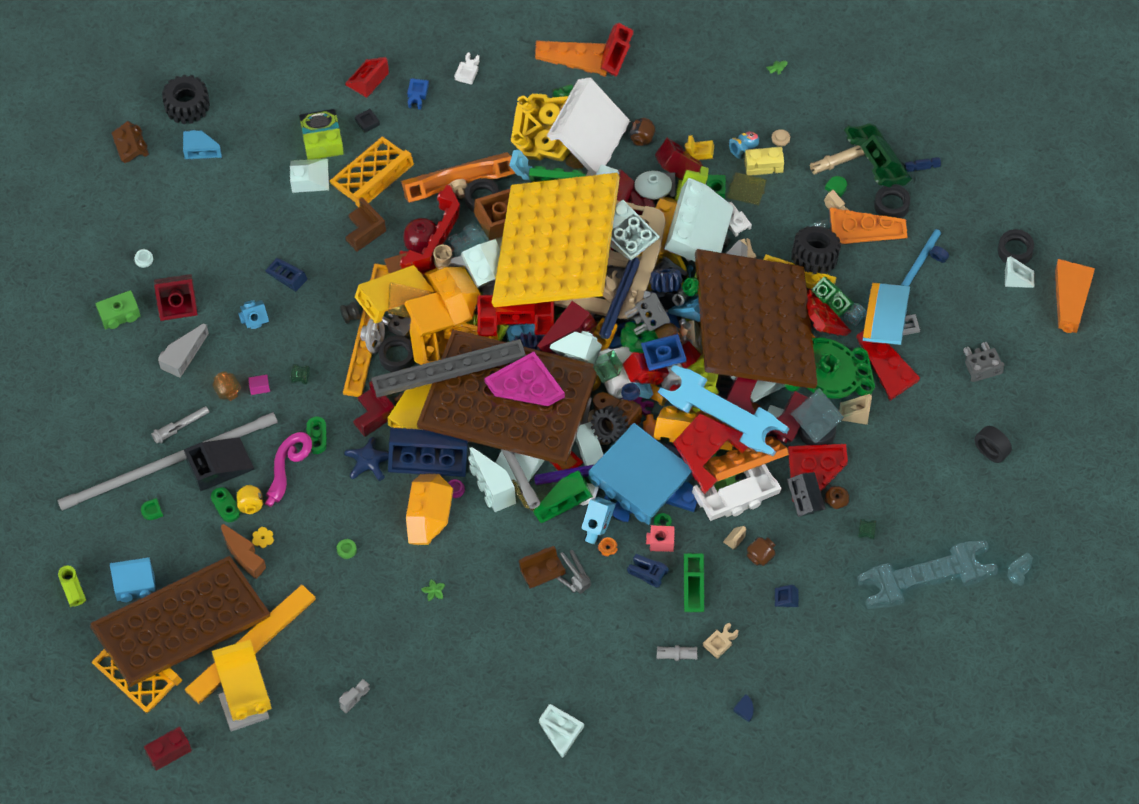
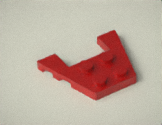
(701, 442)

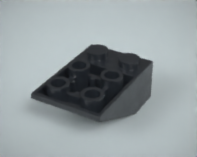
(217, 461)

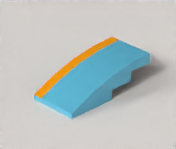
(886, 313)

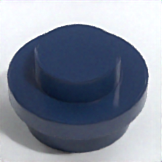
(630, 391)

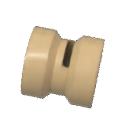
(442, 256)

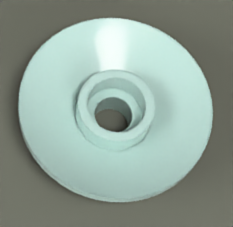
(653, 185)

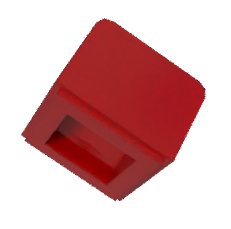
(691, 354)

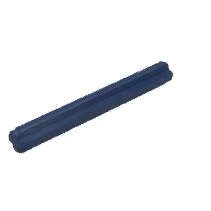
(619, 298)

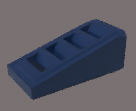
(294, 282)

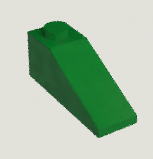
(564, 496)

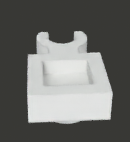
(467, 71)

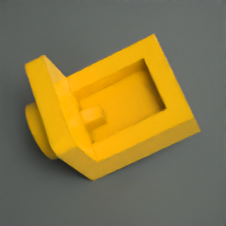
(699, 150)

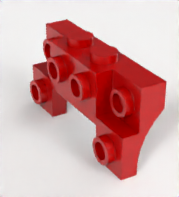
(535, 313)

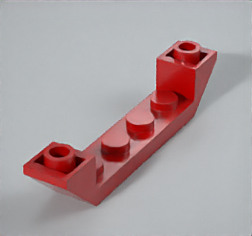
(451, 206)

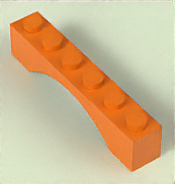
(431, 183)

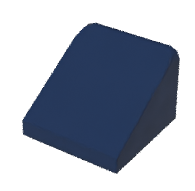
(787, 596)

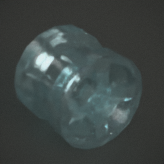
(855, 314)

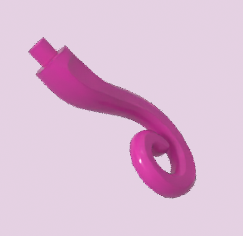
(279, 483)

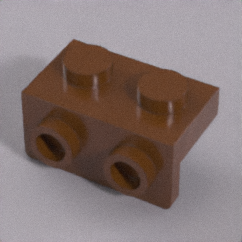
(129, 142)

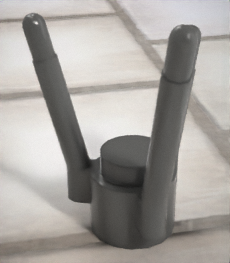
(580, 580)

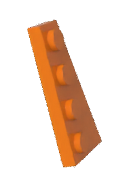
(865, 227)

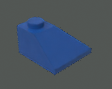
(663, 352)

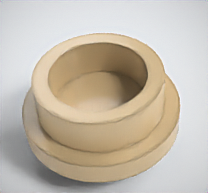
(780, 137)

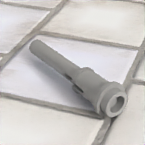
(171, 429)

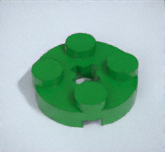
(631, 340)

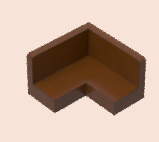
(369, 225)

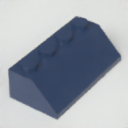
(426, 453)

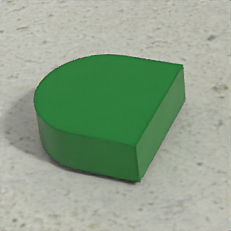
(837, 184)
(151, 510)

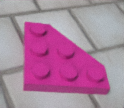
(526, 381)

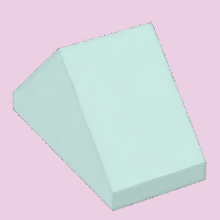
(1018, 274)

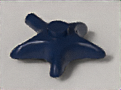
(367, 459)

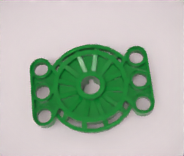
(844, 370)

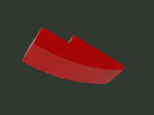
(616, 49)

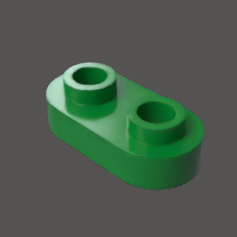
(317, 436)
(225, 503)

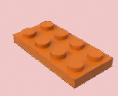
(735, 462)

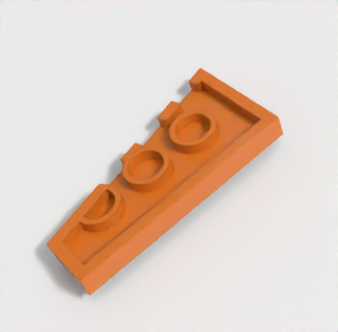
(573, 55)

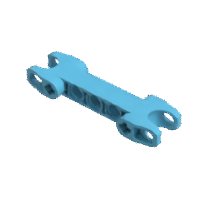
(752, 426)

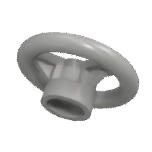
(370, 334)

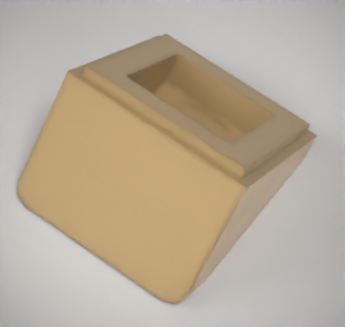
(735, 537)

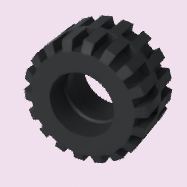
(187, 110)
(816, 249)

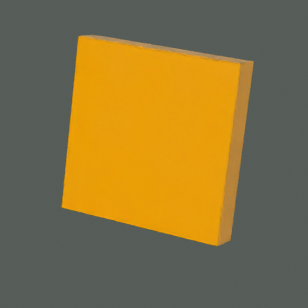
(429, 314)

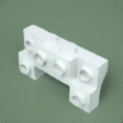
(740, 495)

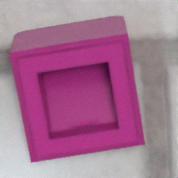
(259, 384)

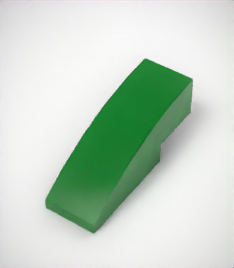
(693, 582)

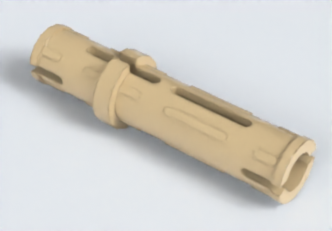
(834, 160)

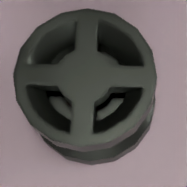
(350, 312)

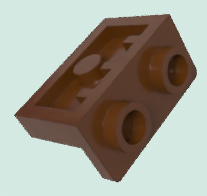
(541, 567)

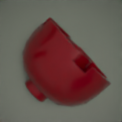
(418, 234)

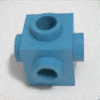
(256, 308)

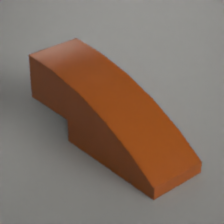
(243, 552)

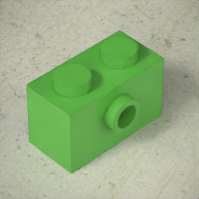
(118, 310)

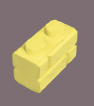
(764, 161)

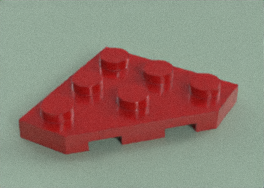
(824, 317)
(821, 459)

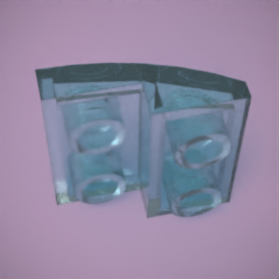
(817, 415)

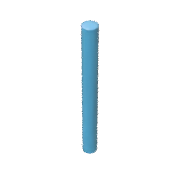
(921, 258)

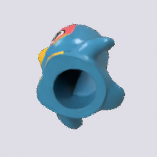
(744, 142)

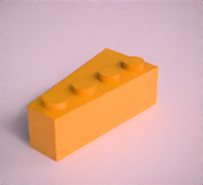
(673, 422)

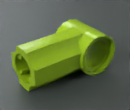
(72, 586)

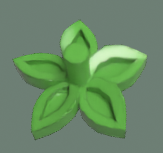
(777, 66)
(434, 590)

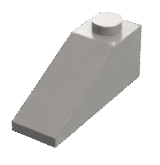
(181, 352)

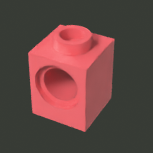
(665, 532)

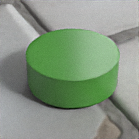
(346, 548)

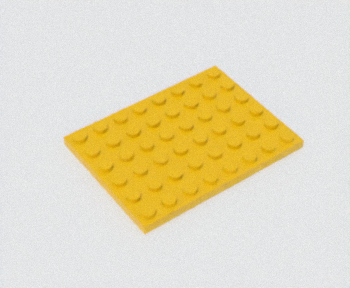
(556, 240)

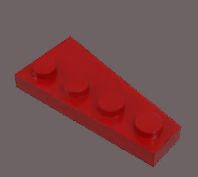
(890, 368)

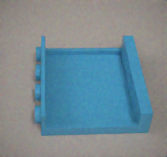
(639, 473)

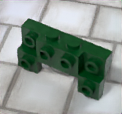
(887, 167)

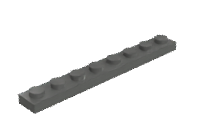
(448, 368)

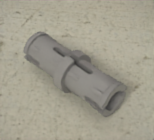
(676, 652)

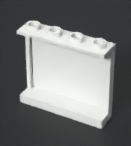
(589, 125)

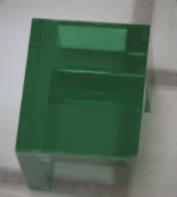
(608, 366)

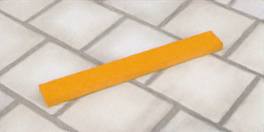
(361, 356)
(259, 636)

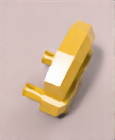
(530, 138)

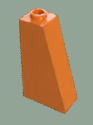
(1072, 291)

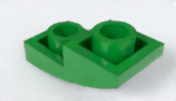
(832, 296)

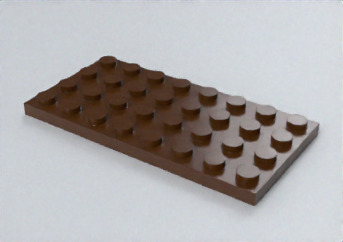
(179, 621)

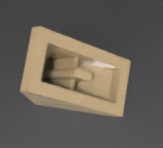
(856, 409)

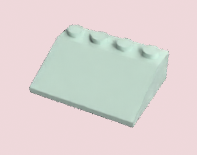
(698, 221)

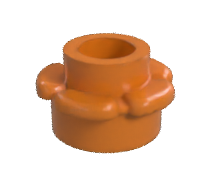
(607, 542)

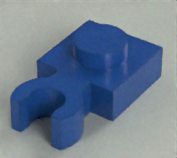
(417, 91)

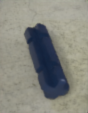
(922, 164)

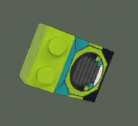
(321, 134)

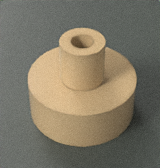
(458, 187)

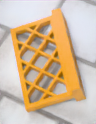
(381, 178)
(167, 675)

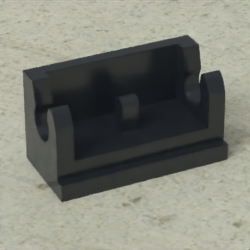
(806, 494)

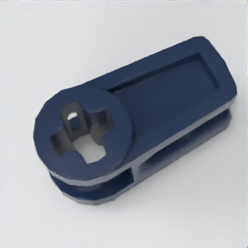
(653, 573)

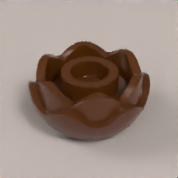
(834, 502)

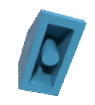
(199, 145)

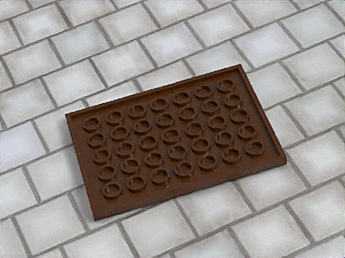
(755, 319)
(471, 412)

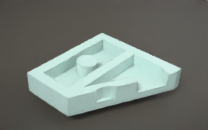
(560, 728)

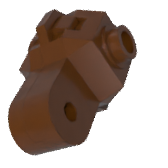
(630, 408)

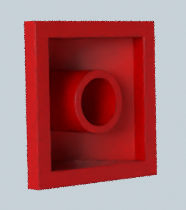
(368, 76)

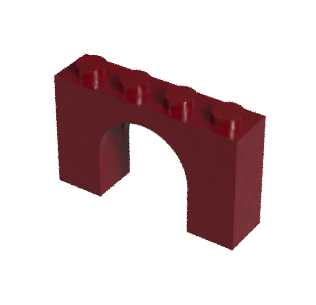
(740, 396)

